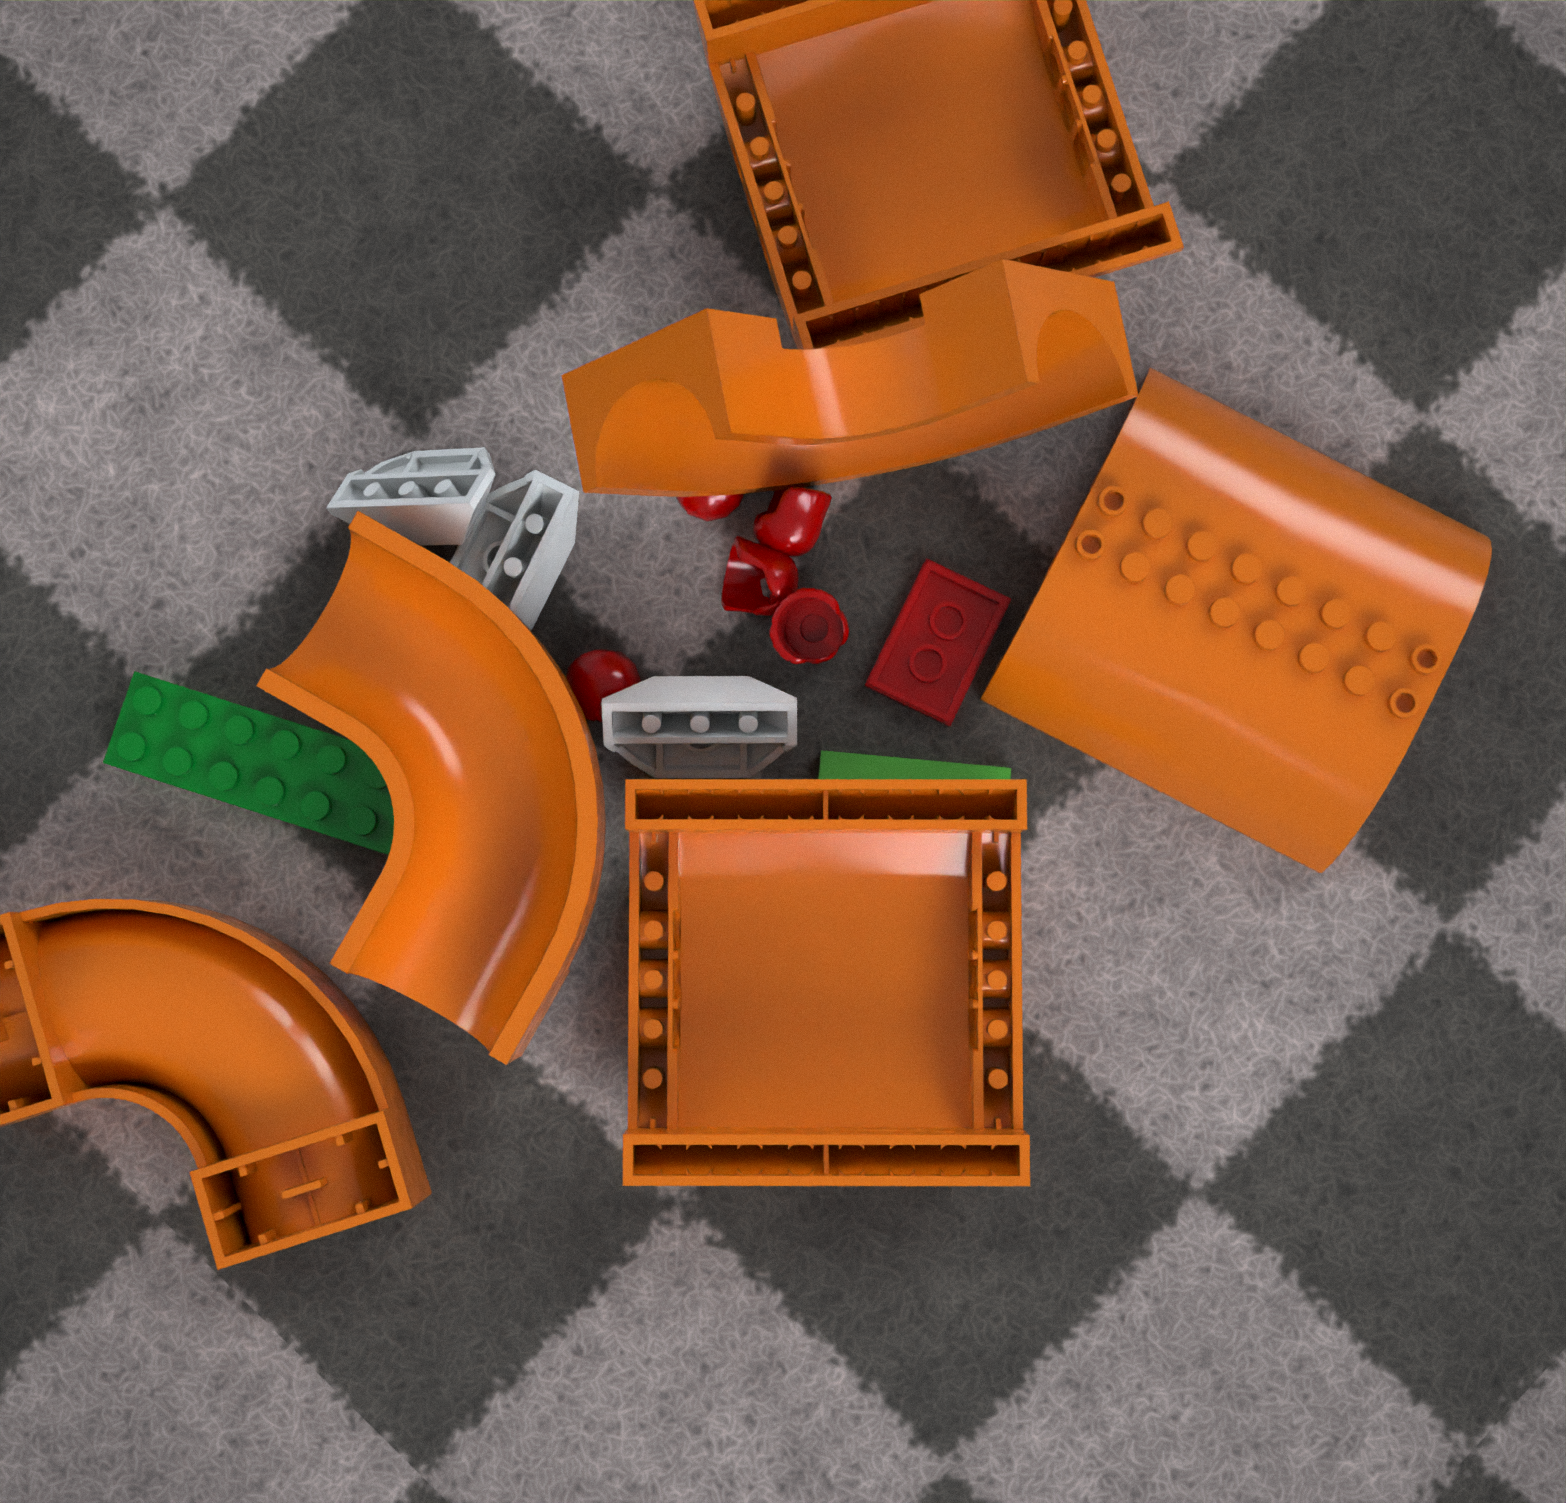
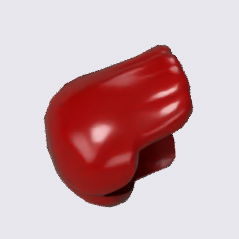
(792, 520)
(744, 570)
(808, 627)

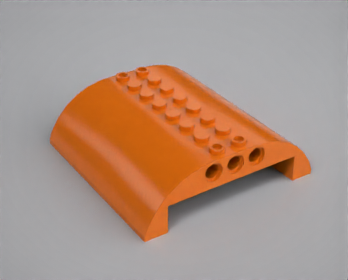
(921, 147)
(1243, 623)
(825, 983)

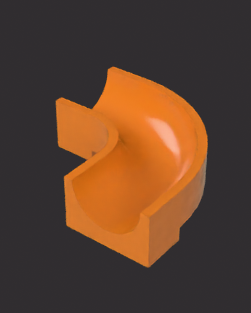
(734, 413)
(484, 781)
(226, 1043)

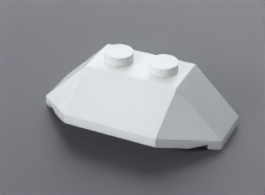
(421, 494)
(522, 542)
(700, 725)

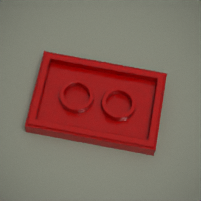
(937, 642)

